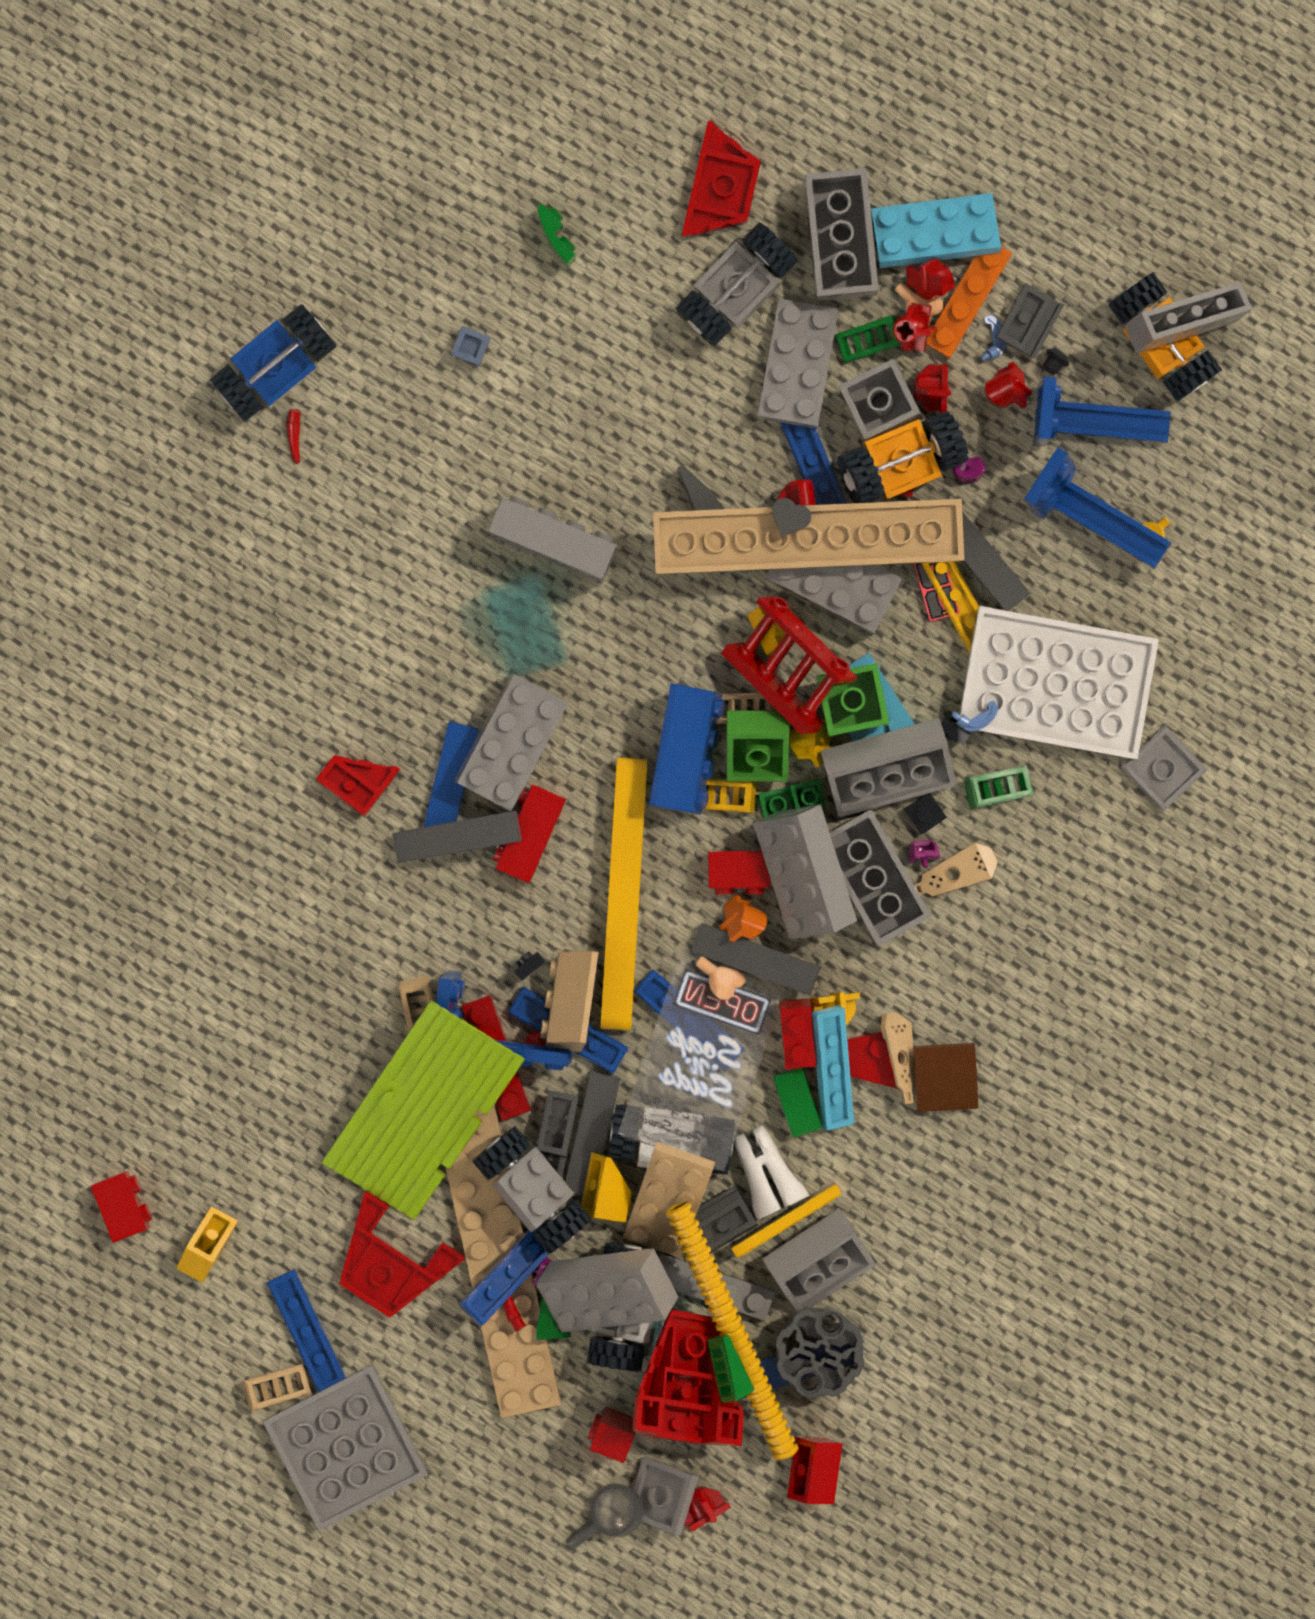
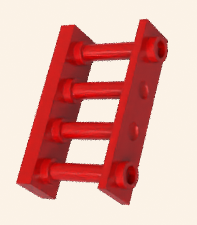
(764, 675)

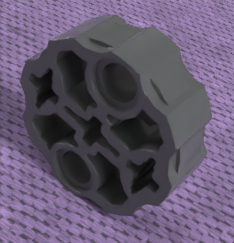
(844, 1333)

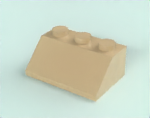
(569, 1000)

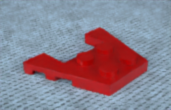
(382, 1272)

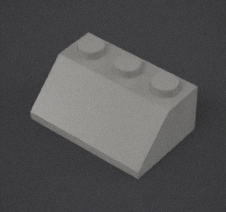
(819, 1261)

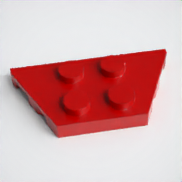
(721, 184)

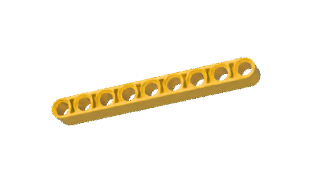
(624, 894)

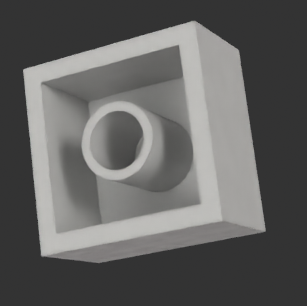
(880, 400)

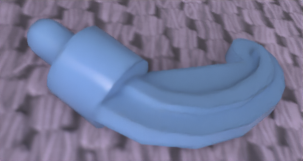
(998, 346)
(977, 722)

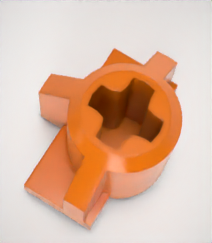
(743, 919)

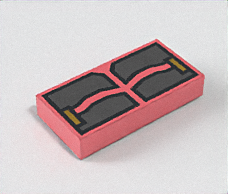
(932, 601)

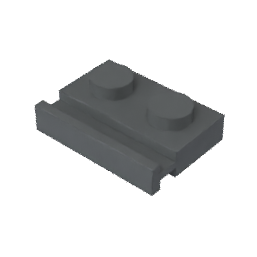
(1029, 321)
(724, 1219)

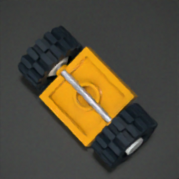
(1172, 355)
(902, 458)

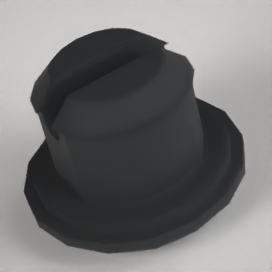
(1055, 361)

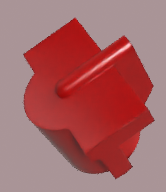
(930, 279)
(914, 327)
(932, 387)
(1008, 387)
(800, 492)
(704, 1508)

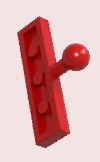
(484, 1017)

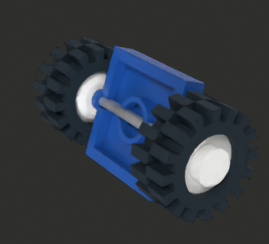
(273, 362)

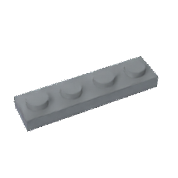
(747, 1297)

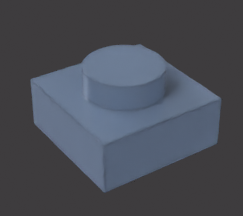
(470, 346)

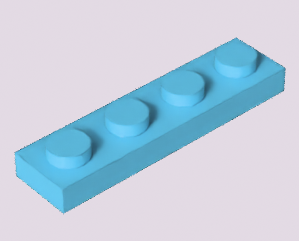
(833, 1067)

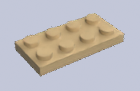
(669, 1180)

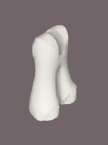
(762, 1196)

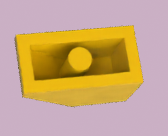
(605, 1190)
(206, 1244)

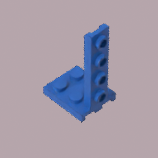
(1094, 420)
(1056, 491)
(452, 988)

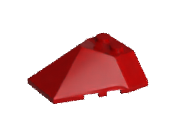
(680, 1388)

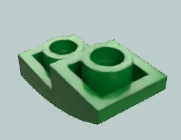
(551, 225)
(791, 797)
(798, 1102)

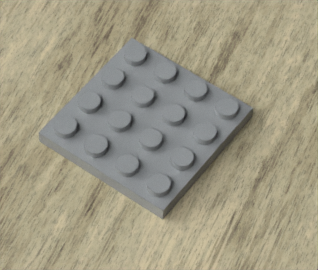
(345, 1447)

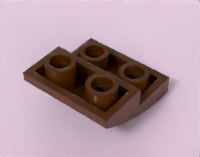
(945, 1077)

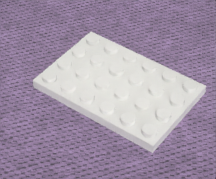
(1059, 682)

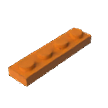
(966, 301)

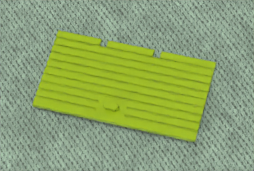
(422, 1109)

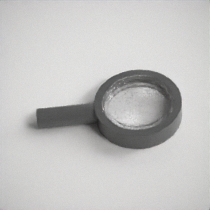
(614, 1512)

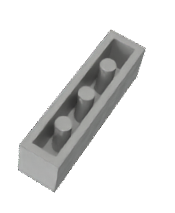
(1188, 317)

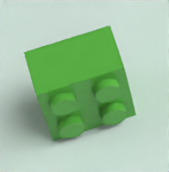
(855, 704)
(757, 746)

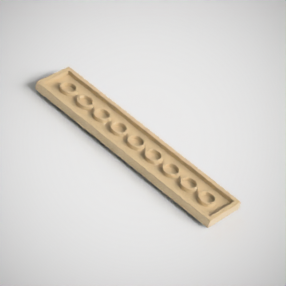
(834, 538)
(488, 1229)

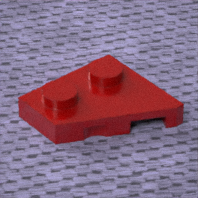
(356, 782)
(871, 1059)

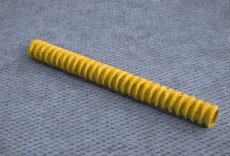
(729, 1324)

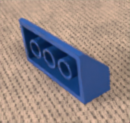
(686, 749)

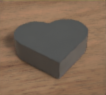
(790, 516)

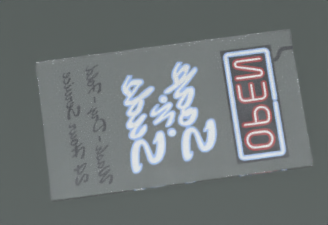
(701, 1063)

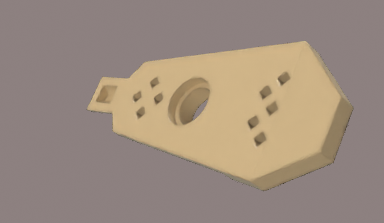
(967, 869)
(899, 1041)

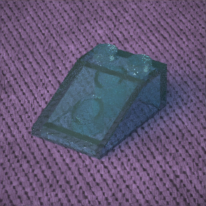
(524, 625)

